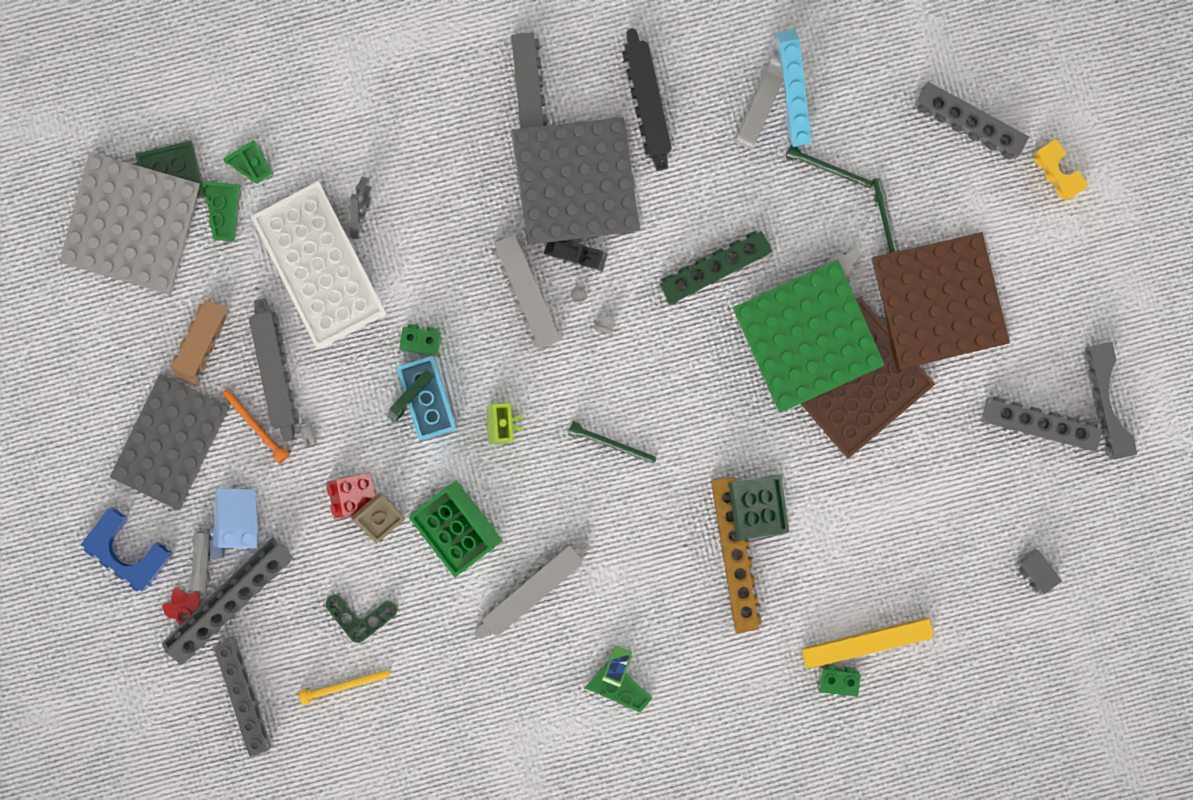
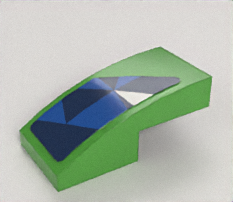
(617, 666)

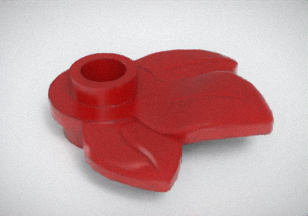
(181, 603)

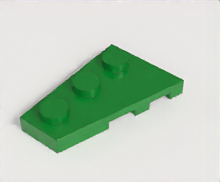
(223, 209)
(628, 694)

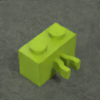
(500, 423)

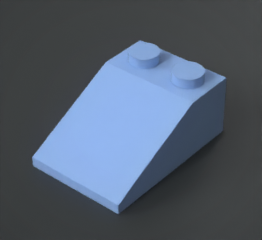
(235, 518)

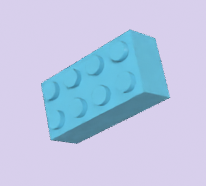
(431, 407)

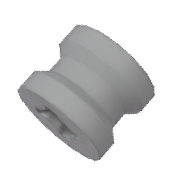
(604, 324)

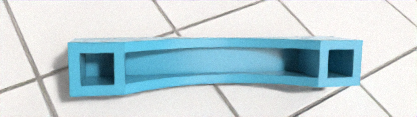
(793, 77)

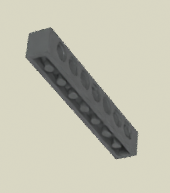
(176, 643)

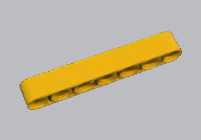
(867, 642)

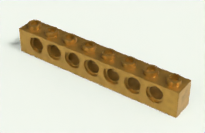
(753, 620)

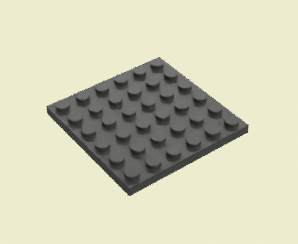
(575, 180)

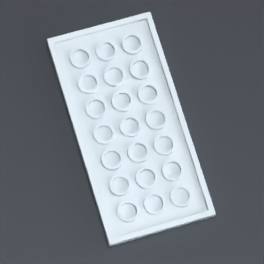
(318, 265)

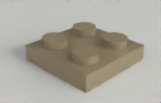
(378, 517)

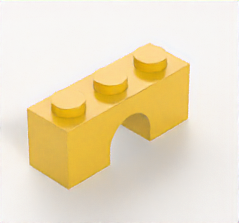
(1048, 159)

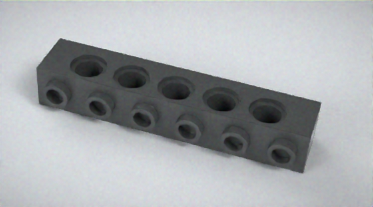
(1015, 138)
(1089, 440)
(242, 697)

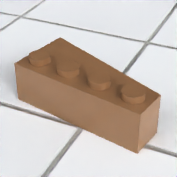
(199, 342)

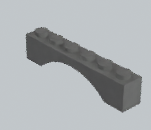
(1101, 362)

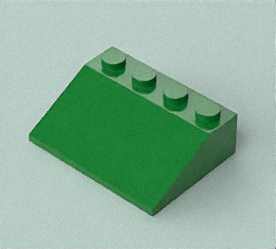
(455, 528)

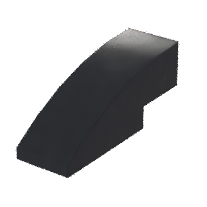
(577, 254)

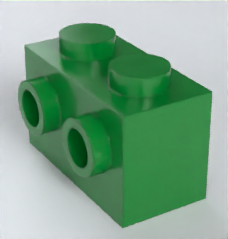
(420, 340)
(839, 681)

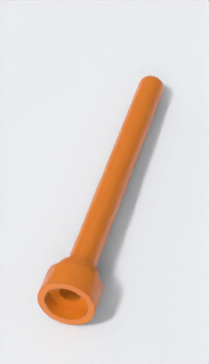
(279, 453)

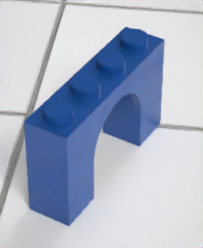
(100, 544)

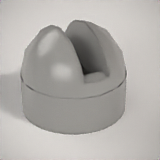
(578, 294)

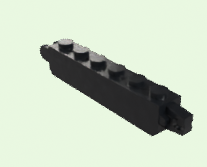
(648, 100)

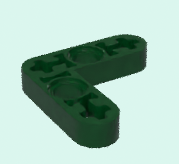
(400, 406)
(356, 623)

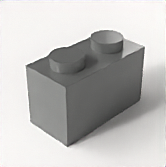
(1039, 572)

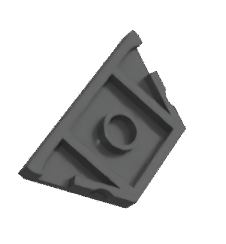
(358, 204)

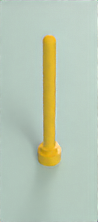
(308, 695)

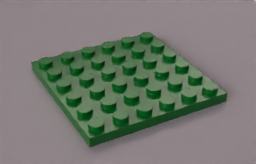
(808, 336)

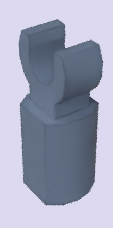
(216, 553)

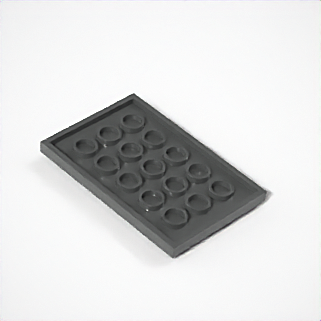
(169, 442)

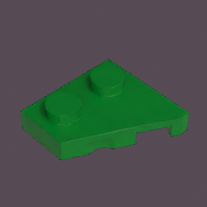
(250, 162)

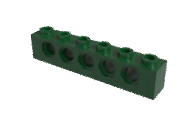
(761, 249)

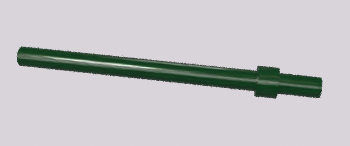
(880, 197)

